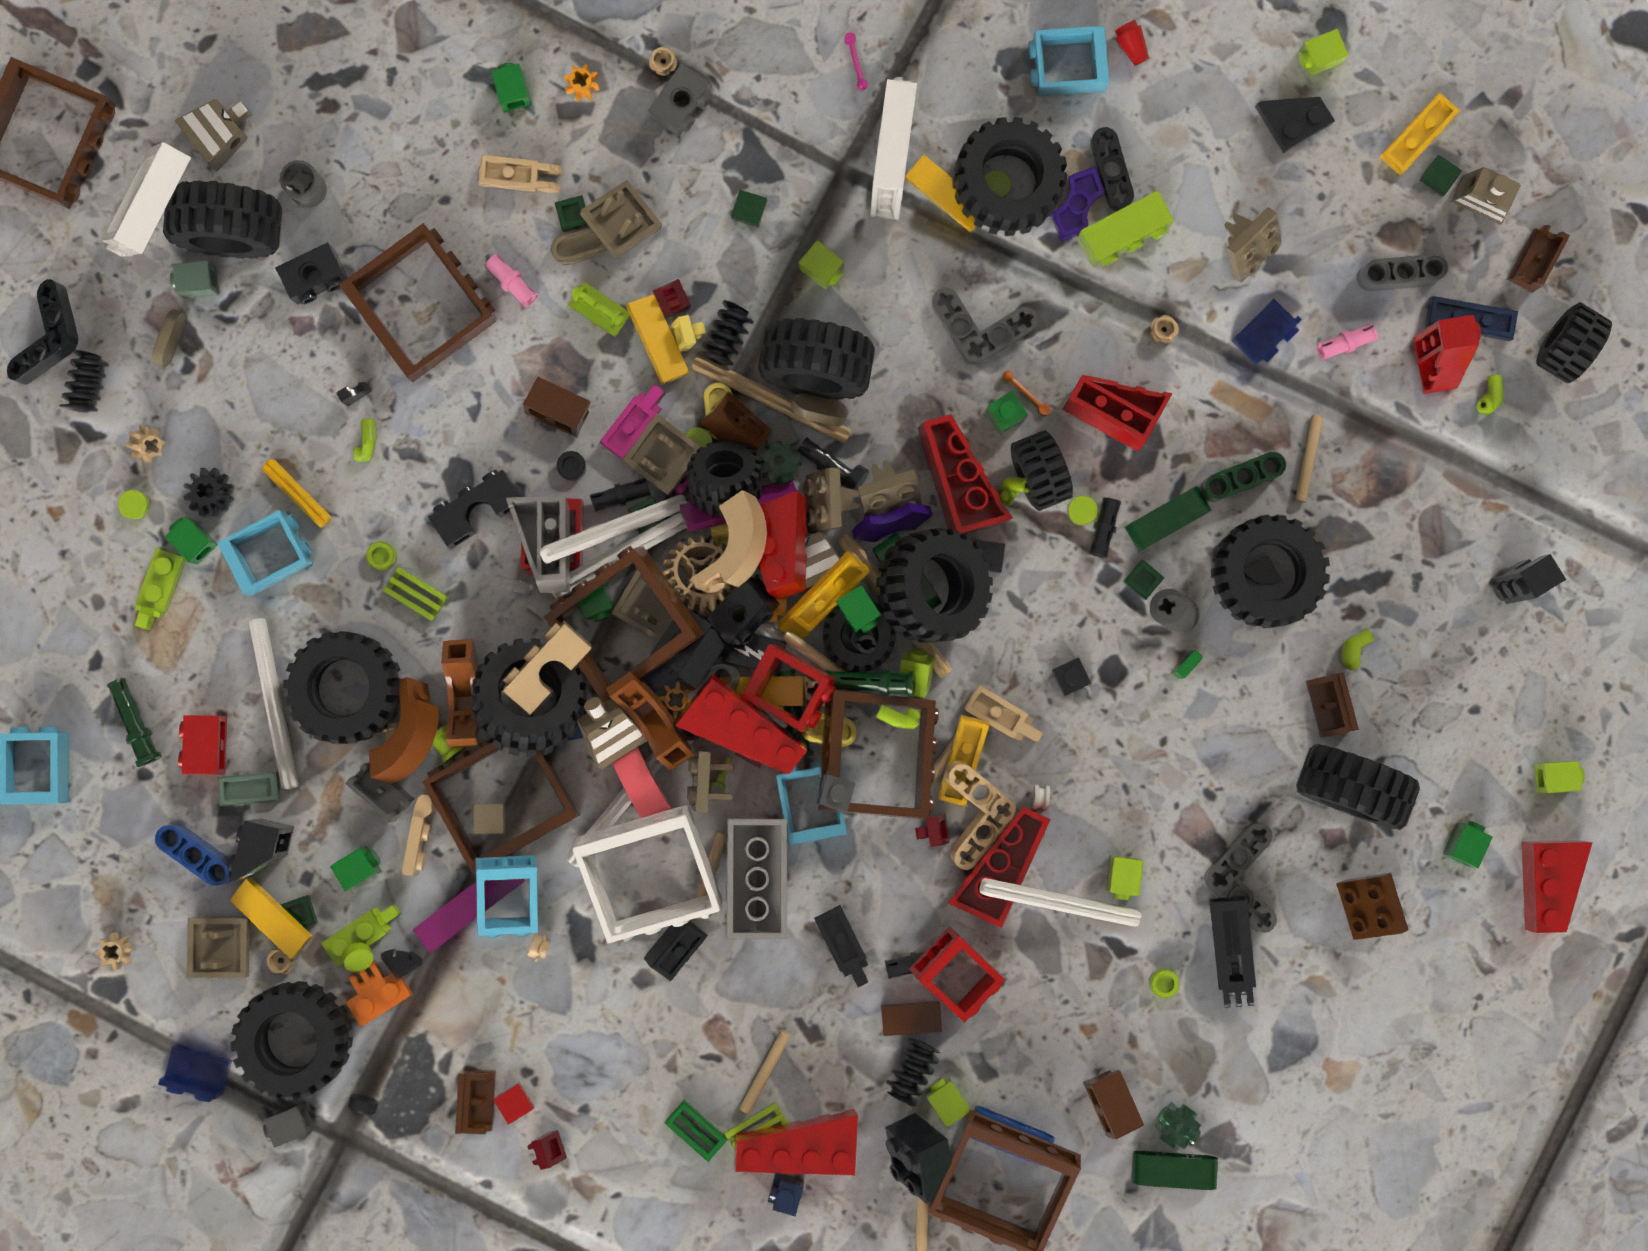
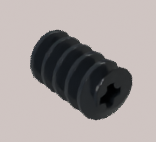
(727, 333)
(84, 382)
(913, 1071)

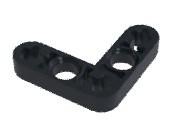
(58, 342)

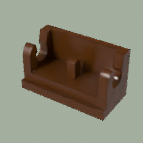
(1538, 258)
(556, 407)
(735, 422)
(1332, 705)
(475, 1101)
(1113, 1104)

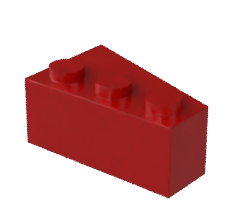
(1446, 352)
(1117, 409)
(784, 553)
(1552, 882)

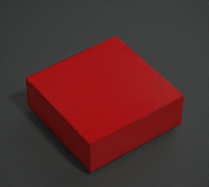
(513, 1103)

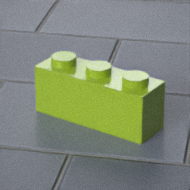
(1126, 229)

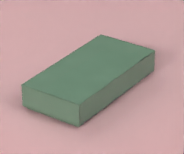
(249, 789)

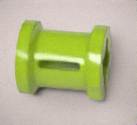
(441, 745)

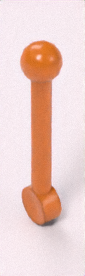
(1043, 409)

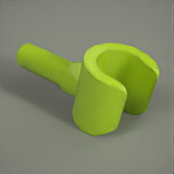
(721, 777)

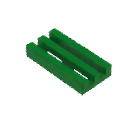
(677, 1113)

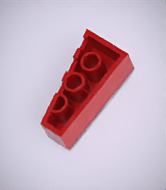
(960, 479)

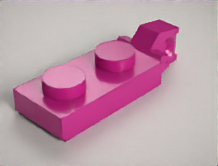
(632, 422)

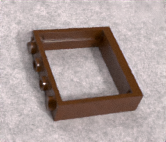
(11, 88)
(386, 261)
(640, 557)
(926, 747)
(453, 824)
(1025, 1146)

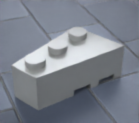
(540, 523)

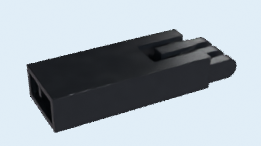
(1233, 938)

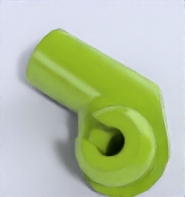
(1494, 396)
(369, 438)
(1352, 649)

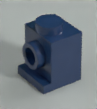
(786, 1193)

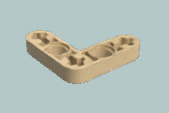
(988, 808)

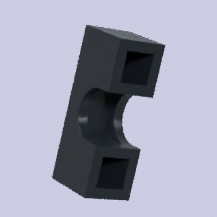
(453, 518)
(1527, 579)

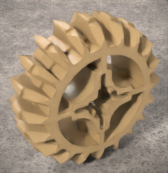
(684, 559)

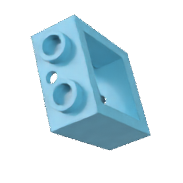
(1094, 35)
(239, 565)
(58, 767)
(809, 834)
(501, 869)

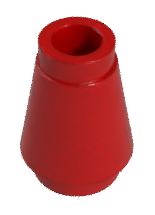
(1132, 42)

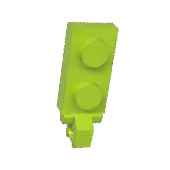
(158, 587)
(365, 929)

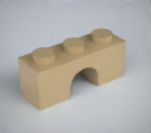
(525, 684)

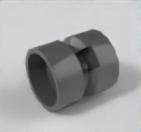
(303, 183)

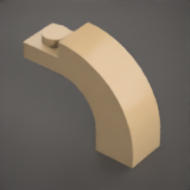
(744, 547)

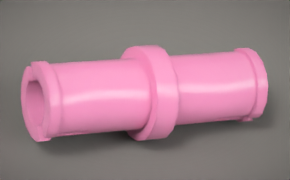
(511, 280)
(1346, 341)

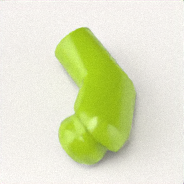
(1011, 487)
(899, 720)

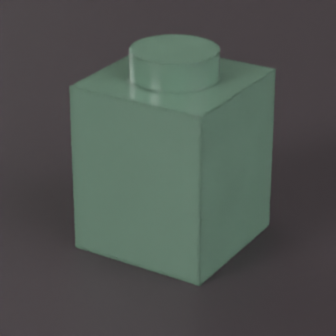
(194, 279)

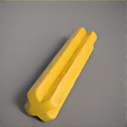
(296, 493)

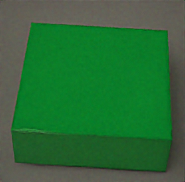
(1187, 664)

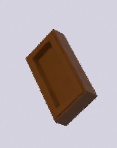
(911, 1018)

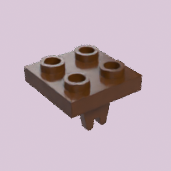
(1372, 906)

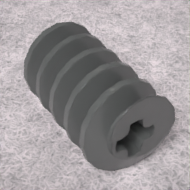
(1174, 610)

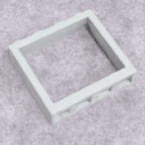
(893, 148)
(145, 200)
(634, 831)

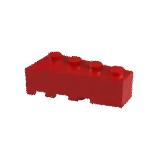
(737, 724)
(1005, 862)
(801, 1147)

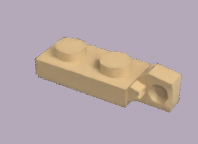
(1001, 715)

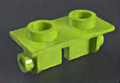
(598, 308)

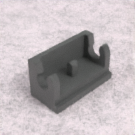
(385, 798)

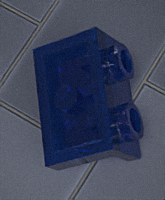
(1265, 331)
(196, 1074)

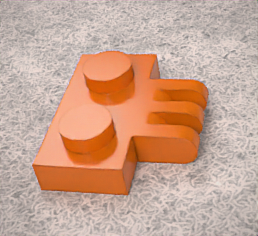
(375, 993)

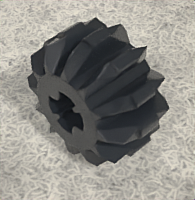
(197, 492)

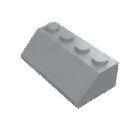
(756, 878)

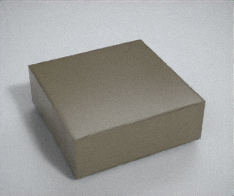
(489, 818)

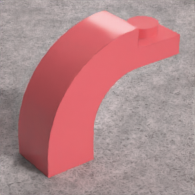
(640, 783)

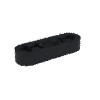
(1098, 152)

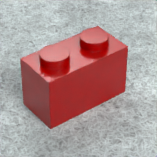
(203, 745)

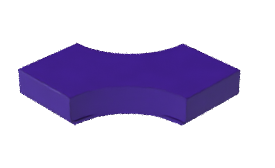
(1084, 190)
(877, 526)

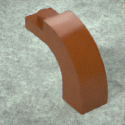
(459, 667)
(652, 719)
(412, 737)

